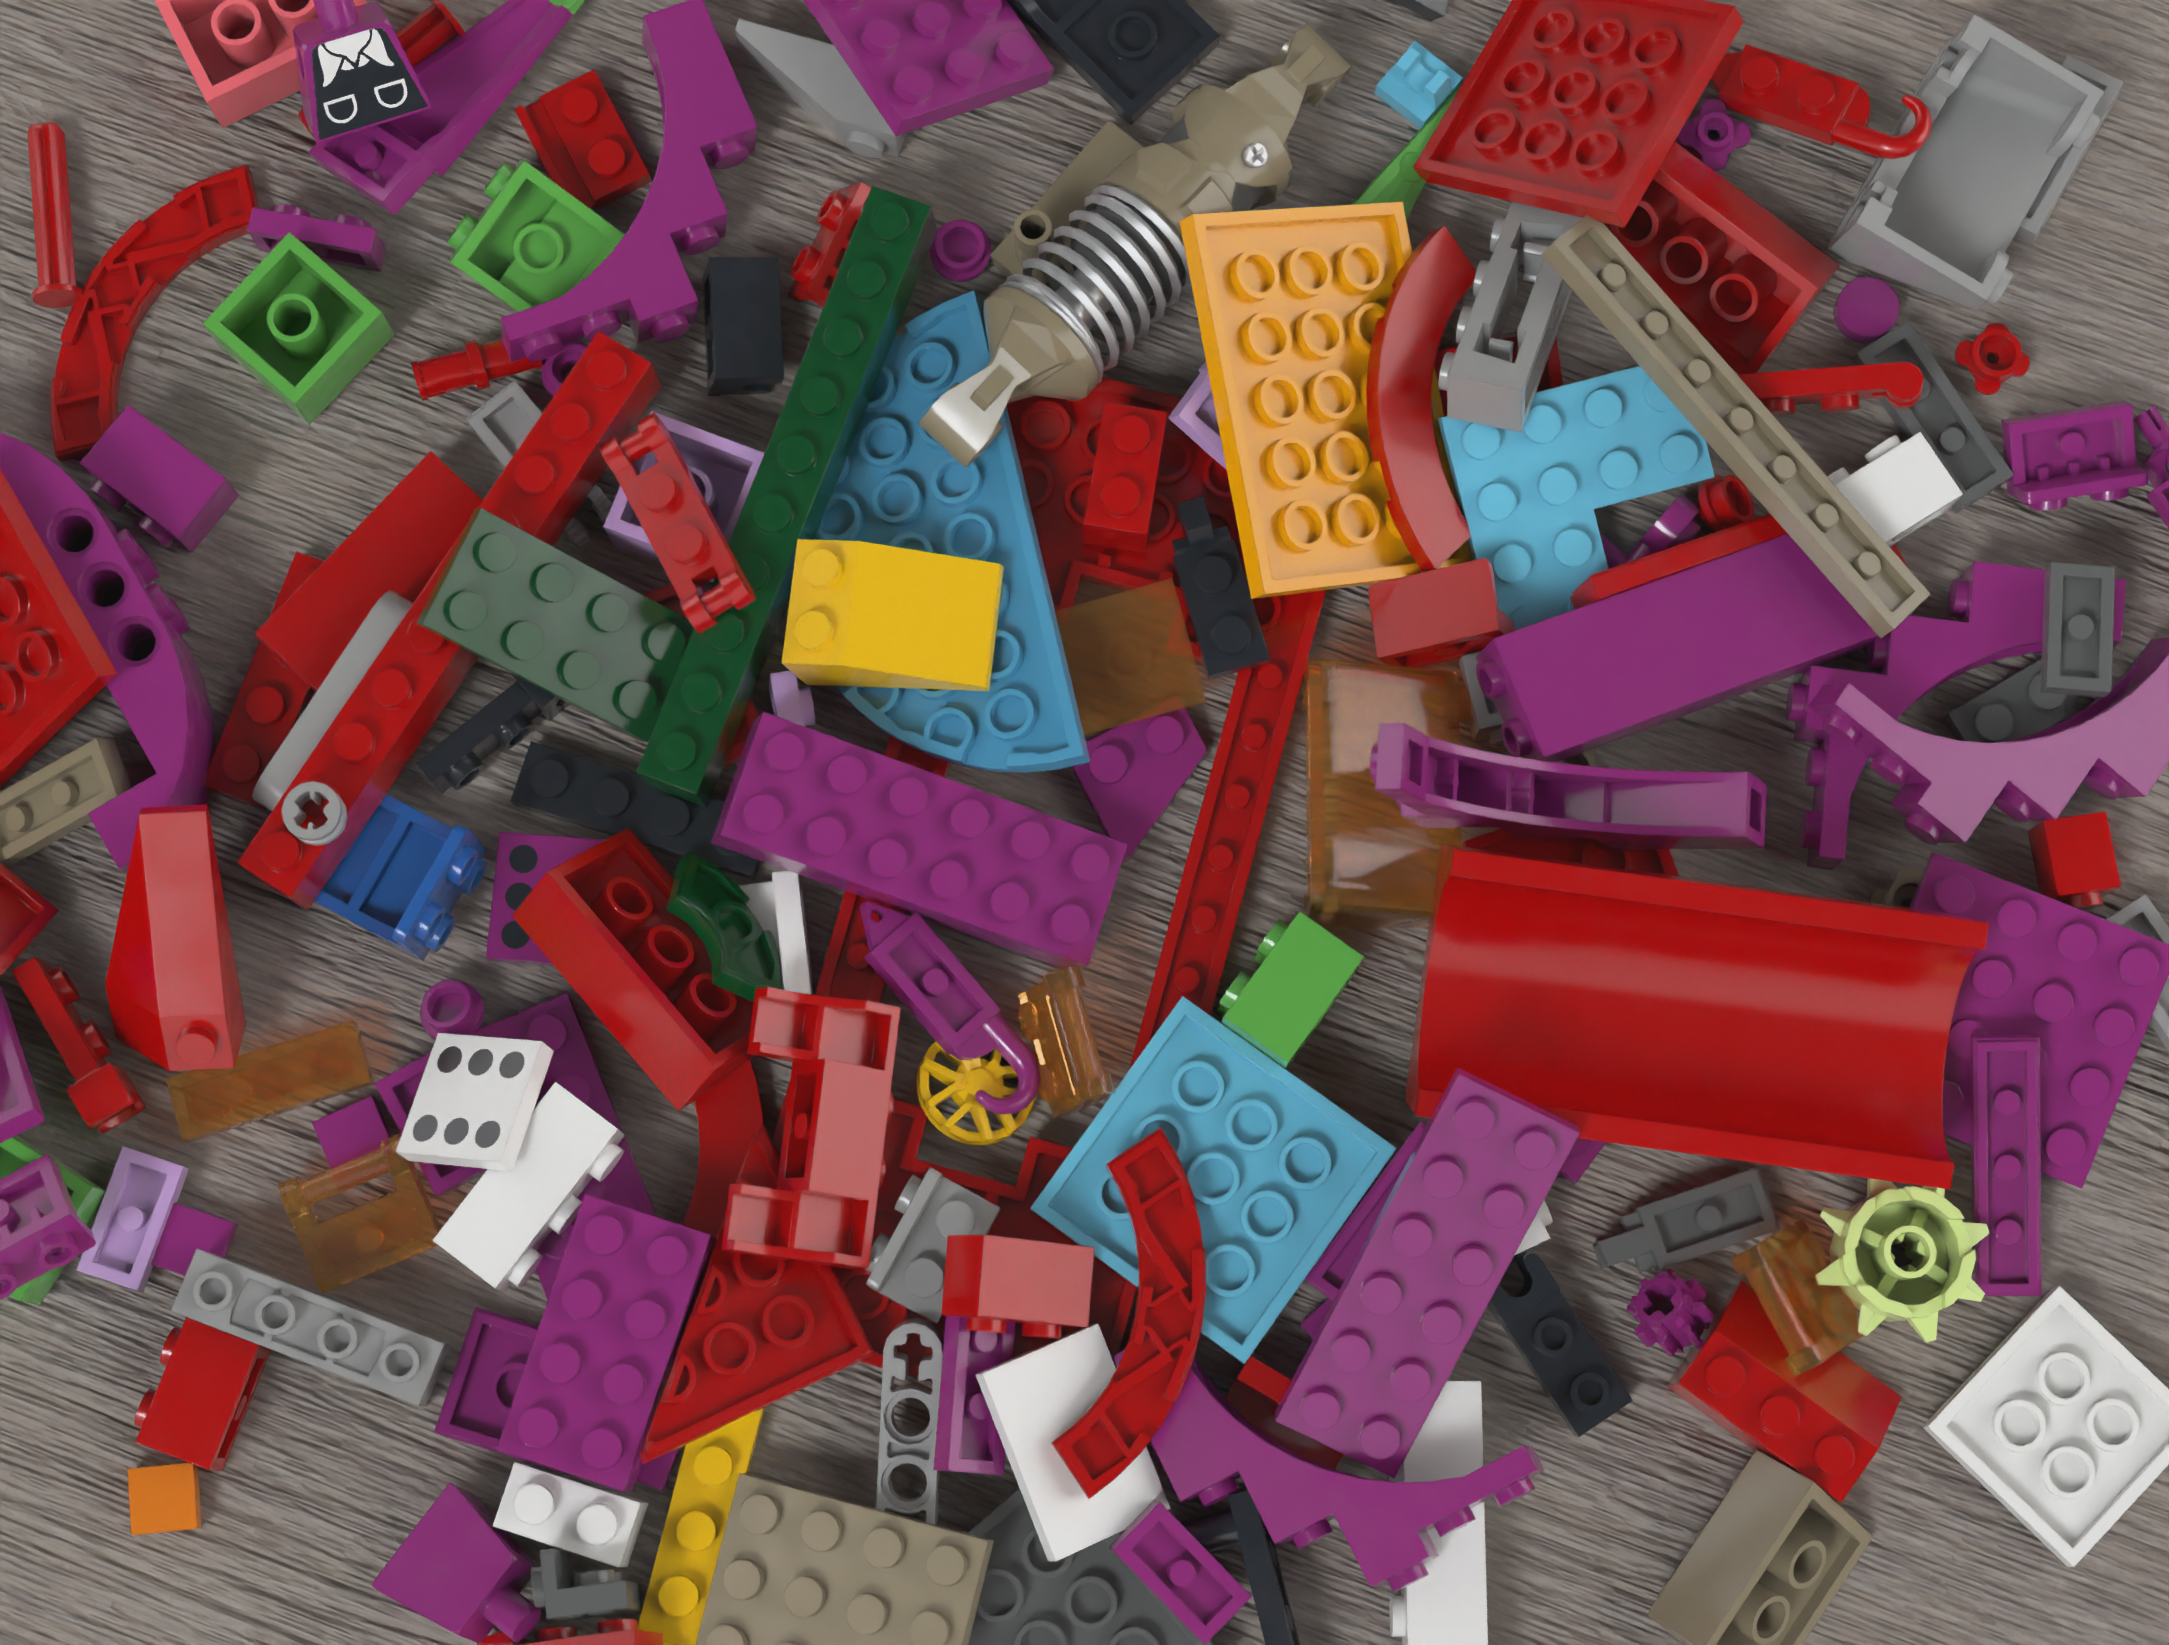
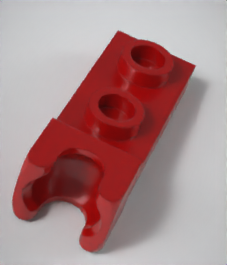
(101, 1089)

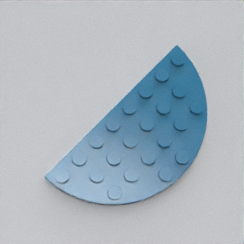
(918, 497)

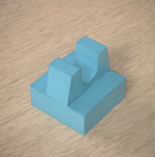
(1418, 85)

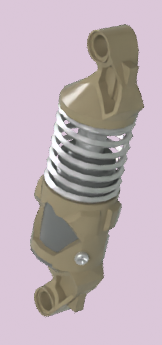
(1217, 158)

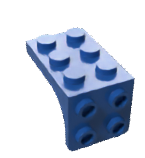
(405, 877)

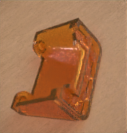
(1361, 853)

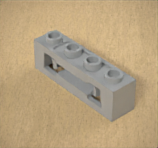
(1480, 376)
(311, 1328)

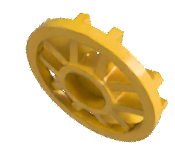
(962, 1087)

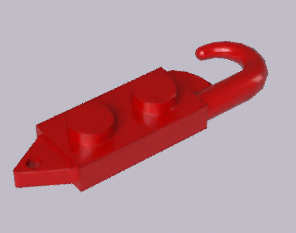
(1812, 103)

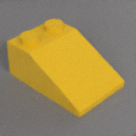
(891, 617)

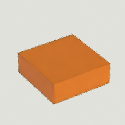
(164, 1498)

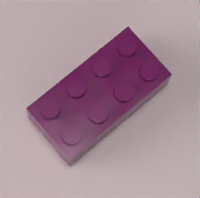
(606, 1343)

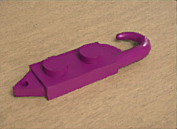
(947, 999)

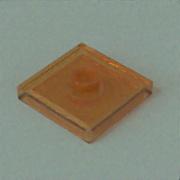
(1129, 657)

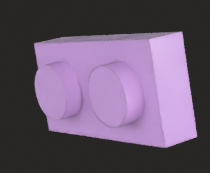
(132, 1218)

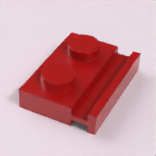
(584, 142)

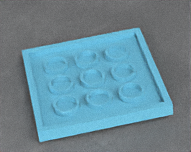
(1263, 1157)

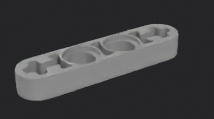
(330, 697)
(900, 1446)

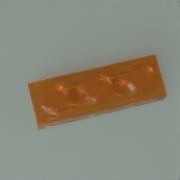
(270, 1081)

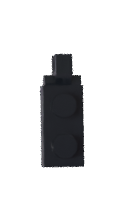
(1216, 595)

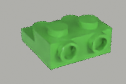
(530, 239)

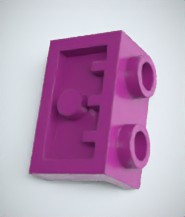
(37, 1224)

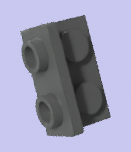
(594, 1592)

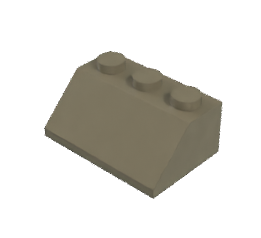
(1762, 1562)

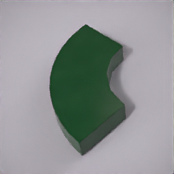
(718, 913)

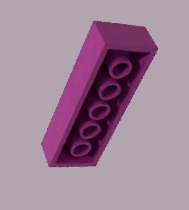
(919, 842)

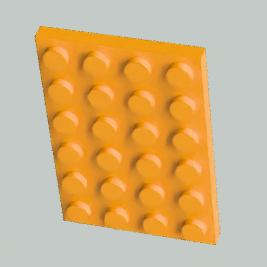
(1287, 347)

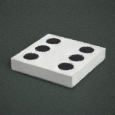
(475, 1101)

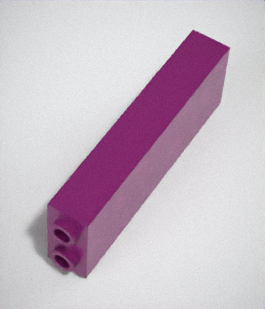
(1666, 650)

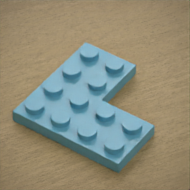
(1537, 489)

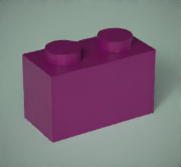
(159, 480)

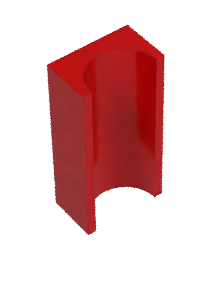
(1695, 1012)

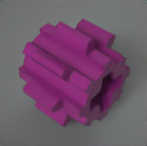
(1670, 1312)

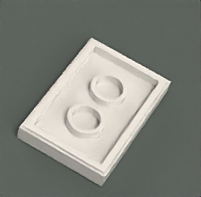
(1036, 1402)

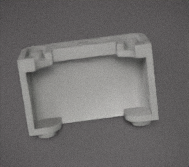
(1961, 197)

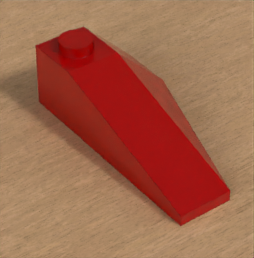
(172, 949)

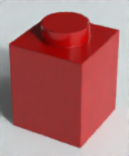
(2075, 859)

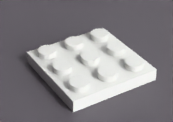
(2059, 1426)

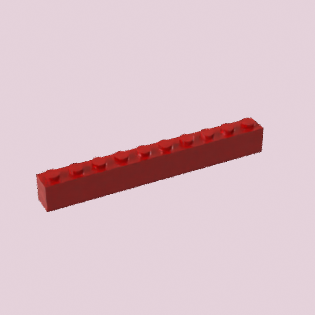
(420, 669)

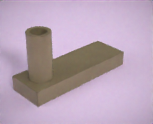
(1064, 196)
(62, 795)

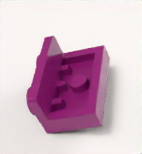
(2072, 455)

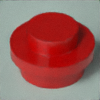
(1724, 502)

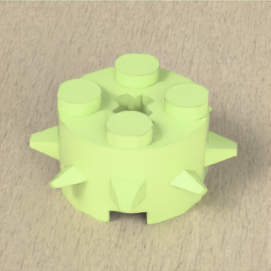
(1935, 1242)

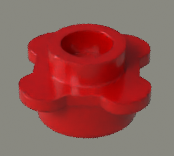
(1997, 341)

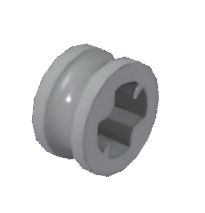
(294, 816)

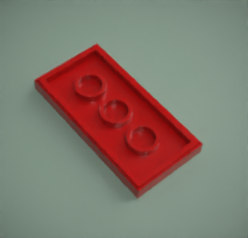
(388, 551)

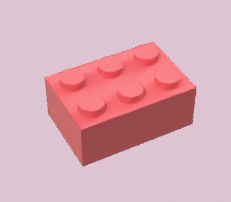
(239, 50)

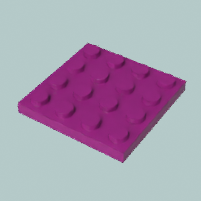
(2052, 976)

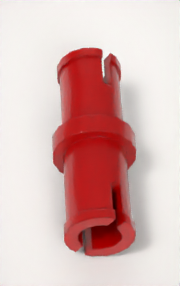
(467, 368)

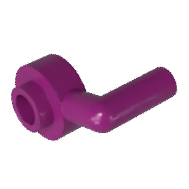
(1669, 530)

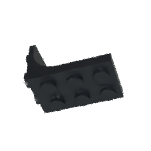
(1123, 47)

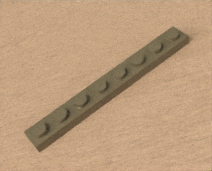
(1736, 425)

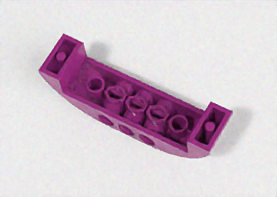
(139, 631)

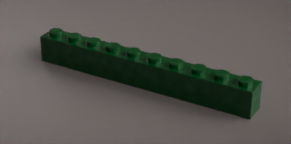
(791, 492)

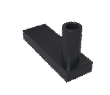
(1244, 1528)

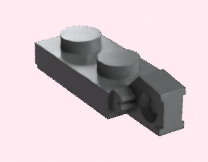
(1692, 1224)

